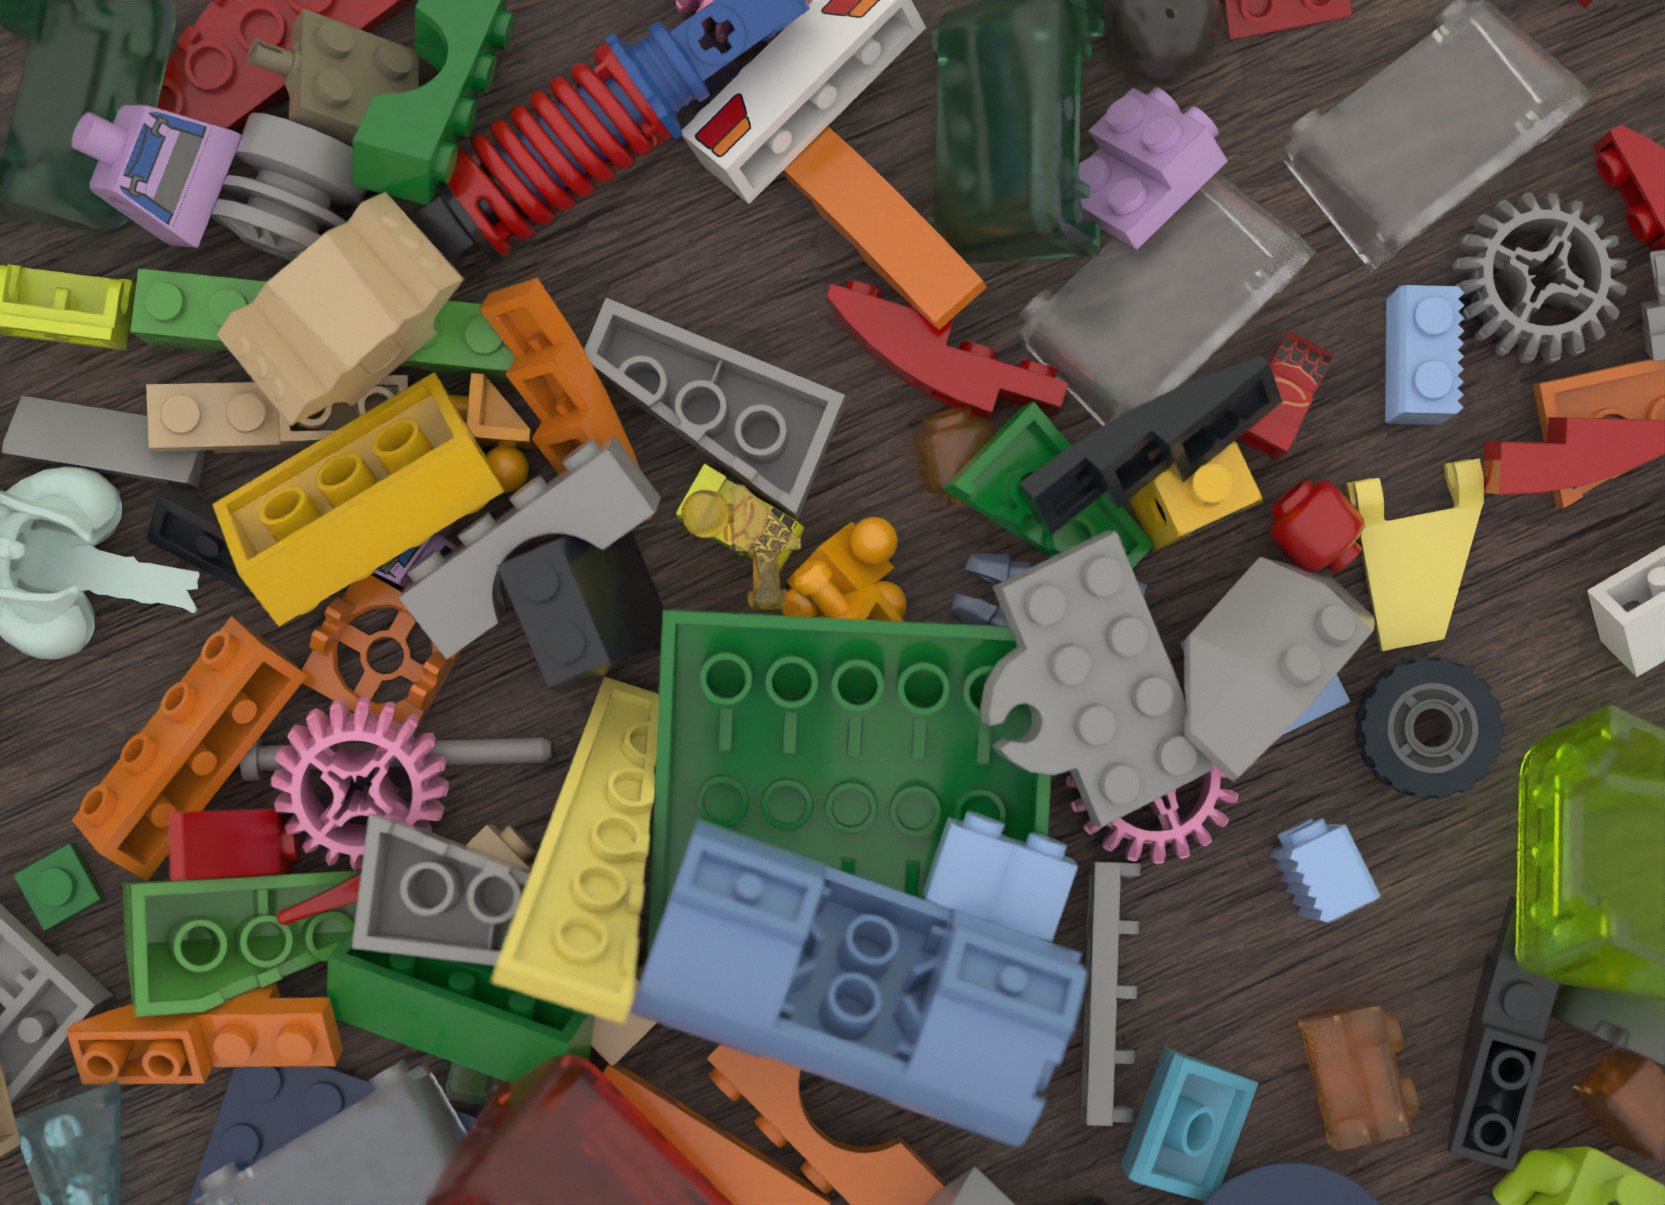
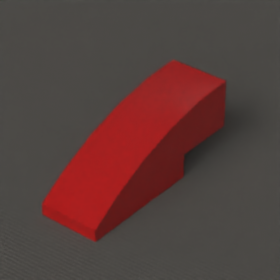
(1573, 456)

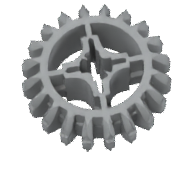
(1565, 288)

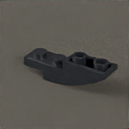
(1501, 1055)

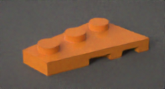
(1613, 392)

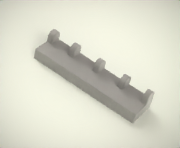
(1102, 993)

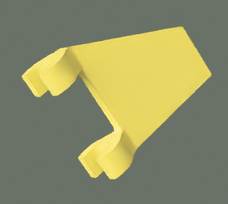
(1417, 559)

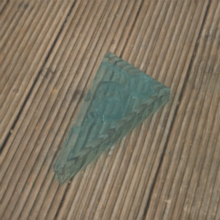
(75, 1148)

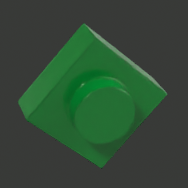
(60, 886)

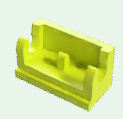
(65, 307)

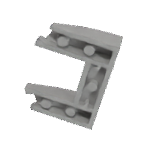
(41, 1002)

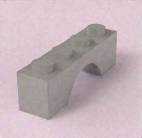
(593, 499)

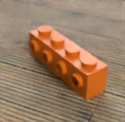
(188, 746)

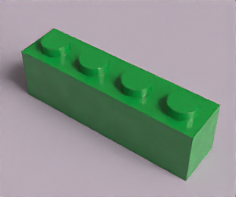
(453, 1011)

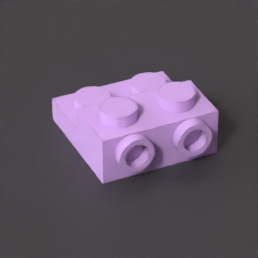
(1147, 164)

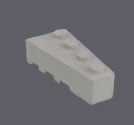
(729, 406)
(433, 895)

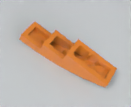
(884, 228)
(552, 372)

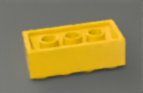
(355, 500)

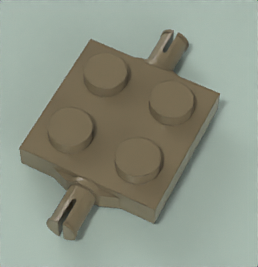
(336, 72)

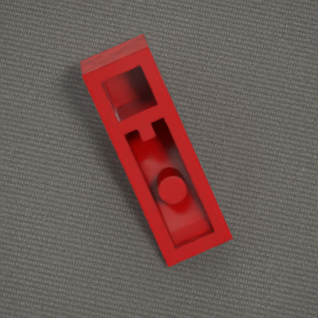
(230, 844)

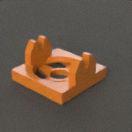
(323, 660)

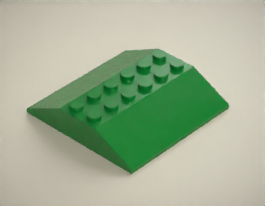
(832, 741)

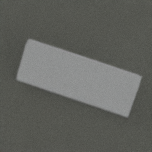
(95, 440)

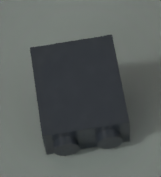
(585, 609)

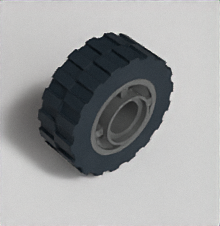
(1468, 737)

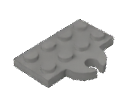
(1092, 681)

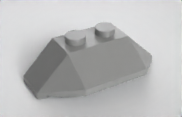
(1265, 659)

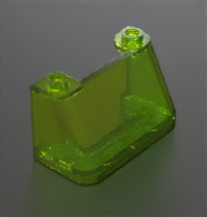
(1594, 856)

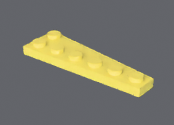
(586, 889)

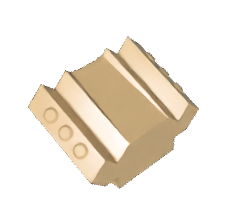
(342, 312)

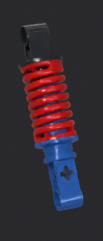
(614, 111)

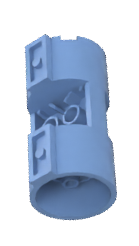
(861, 984)

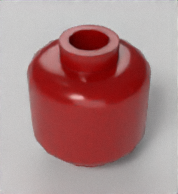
(1316, 526)

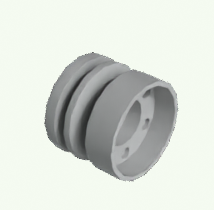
(293, 189)

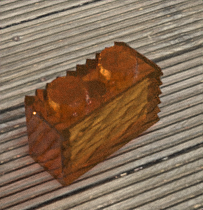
(1628, 1101)

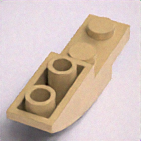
(244, 418)

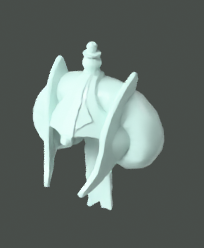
(51, 559)

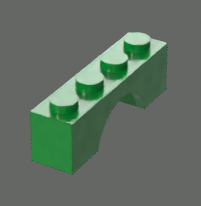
(413, 135)

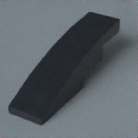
(1168, 432)

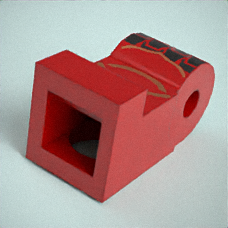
(1298, 372)

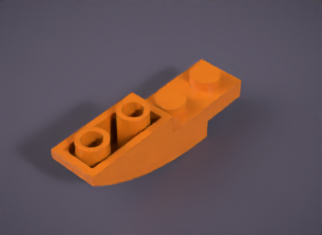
(184, 1047)

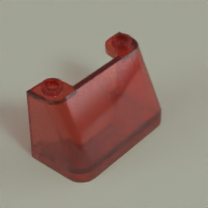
(568, 1141)

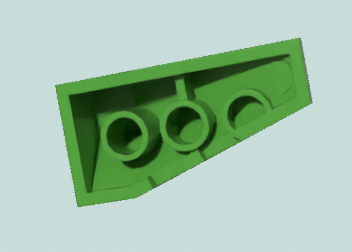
(221, 936)

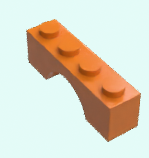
(861, 1173)

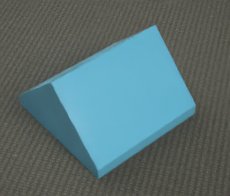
(1187, 1126)

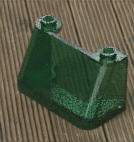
(76, 63)
(1012, 129)

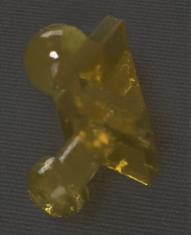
(751, 530)

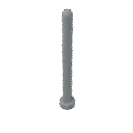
(456, 752)

